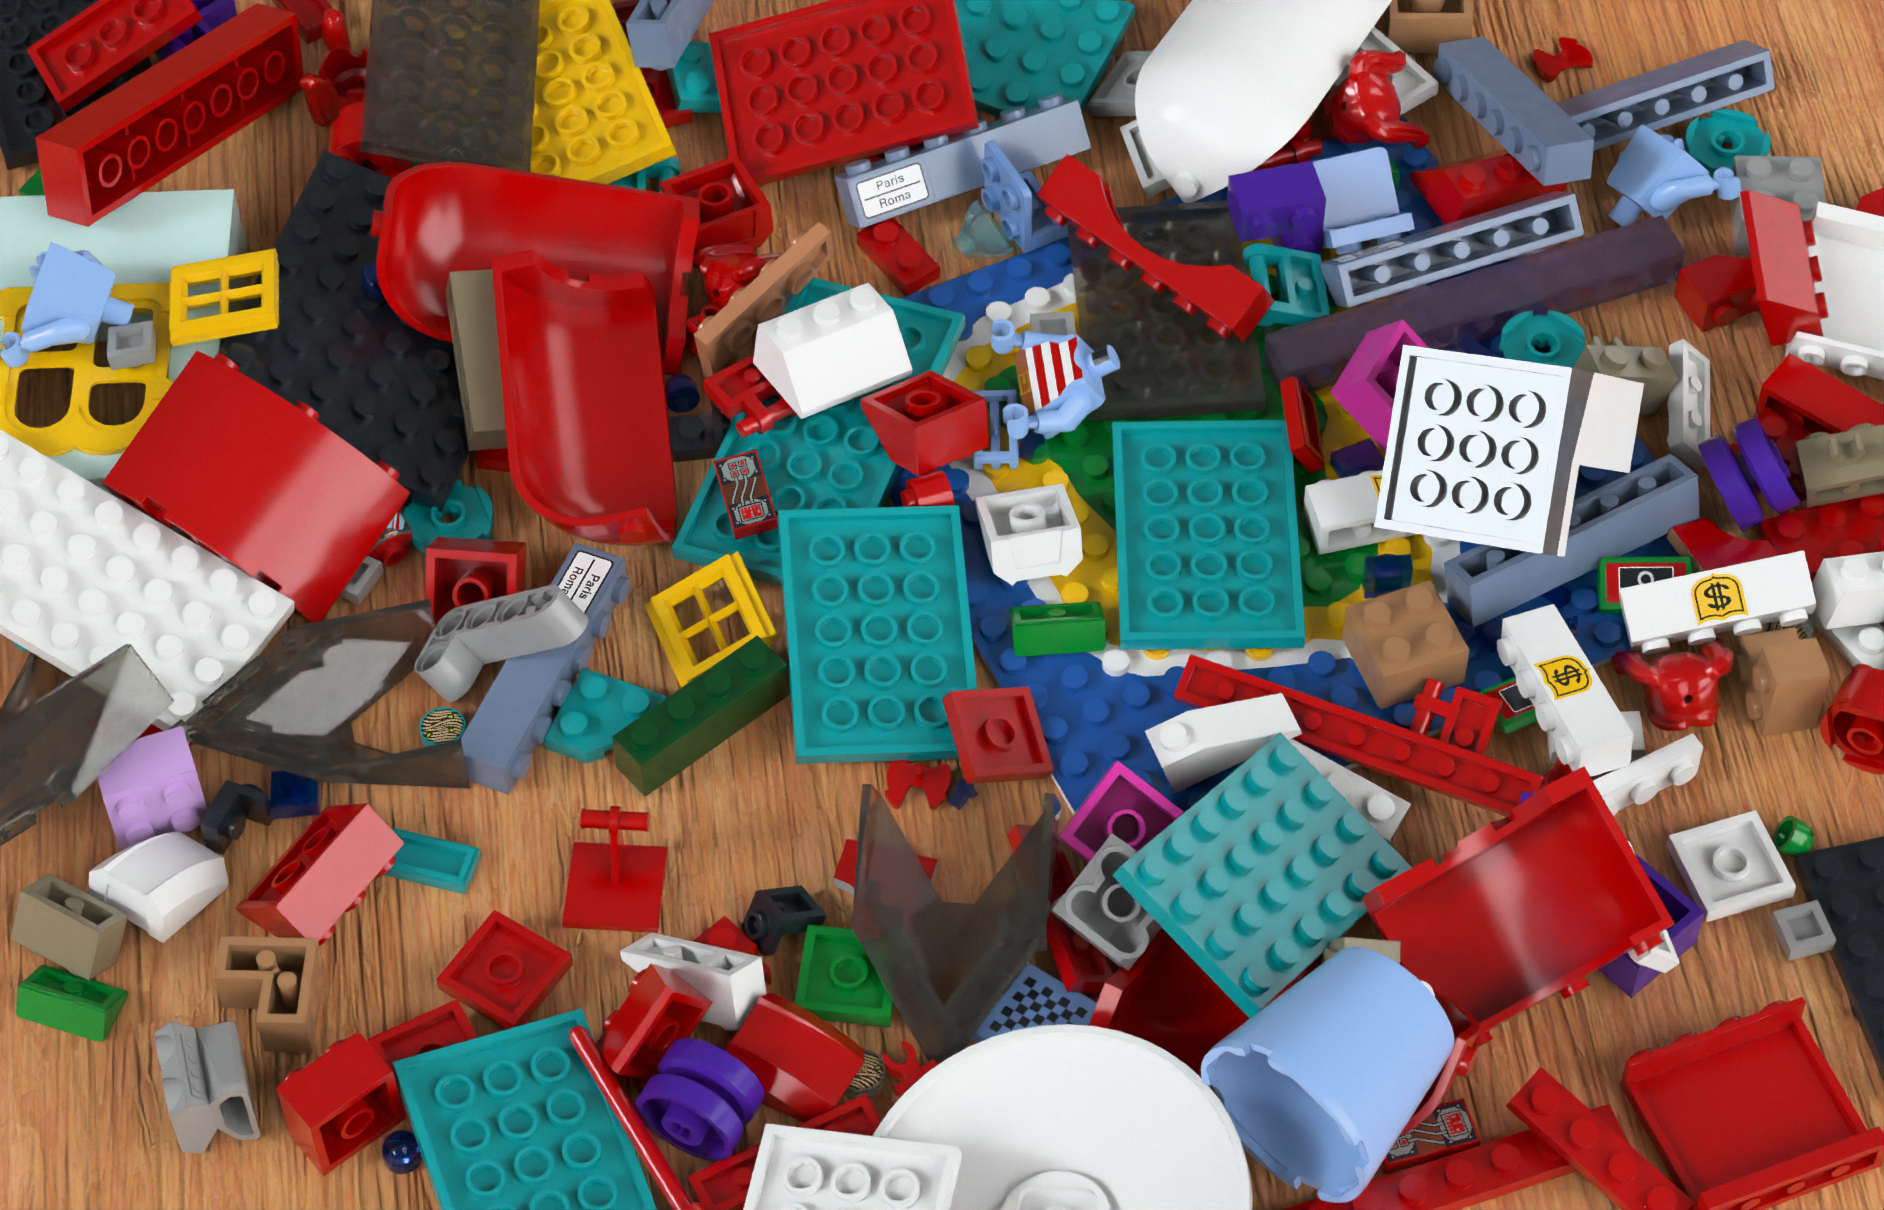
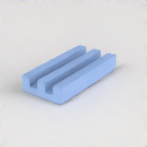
(996, 456)

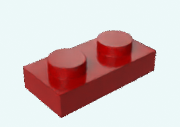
(898, 255)

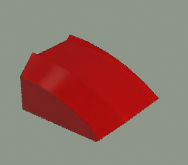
(729, 203)
(796, 1057)

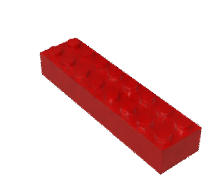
(169, 114)

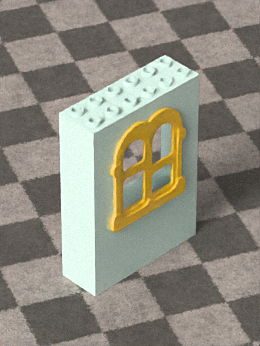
(140, 247)

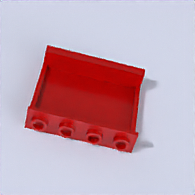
(1749, 1112)

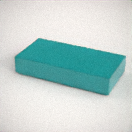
(434, 862)

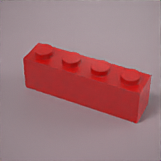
(1816, 399)

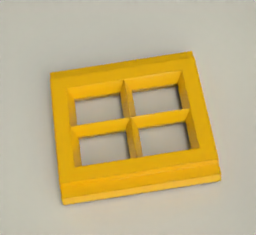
(225, 324)
(747, 602)

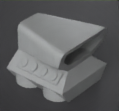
(1104, 910)
(206, 1084)

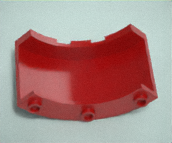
(258, 483)
(1523, 906)

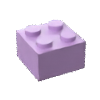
(153, 788)

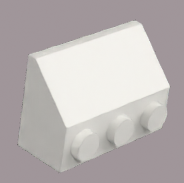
(832, 350)

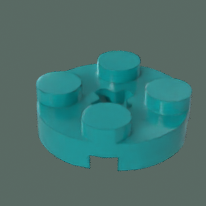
(1725, 125)
(1554, 330)
(469, 504)

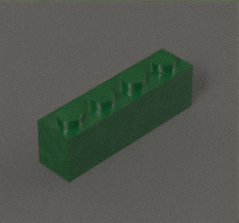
(700, 715)

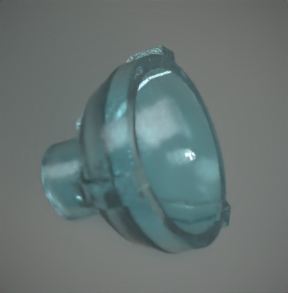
(981, 234)

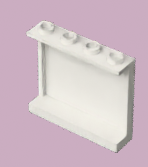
(1853, 284)

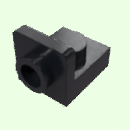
(697, 435)
(229, 812)
(780, 913)

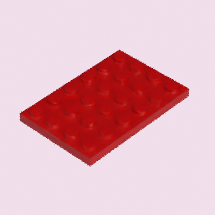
(841, 83)

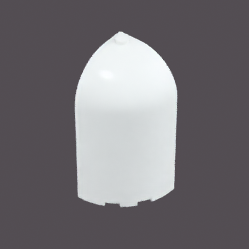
(1241, 83)

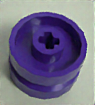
(1754, 470)
(700, 1099)

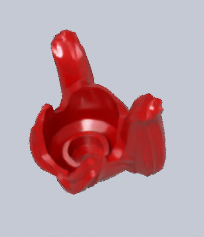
(339, 76)
(1371, 103)
(728, 269)
(1675, 676)

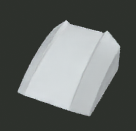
(1030, 533)
(160, 882)

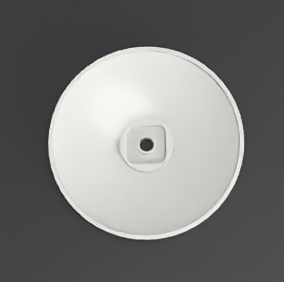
(1076, 1125)

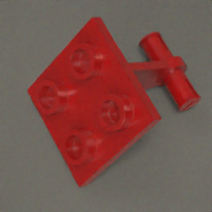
(615, 882)

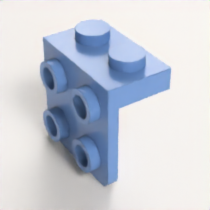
(1360, 200)
(1015, 202)

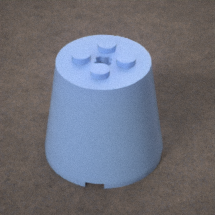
(1332, 1071)

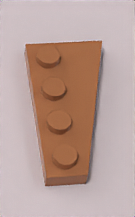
(762, 299)

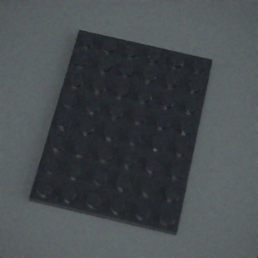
(349, 352)

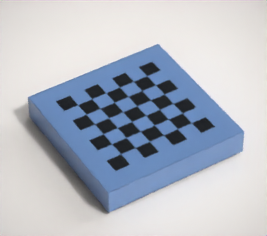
(1033, 1002)

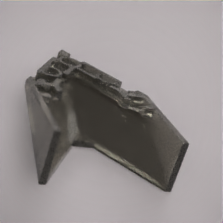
(306, 692)
(69, 730)
(946, 958)

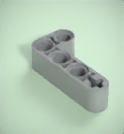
(496, 632)

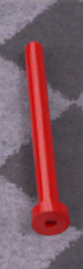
(631, 1121)

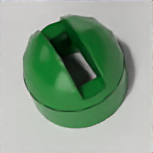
(1793, 836)

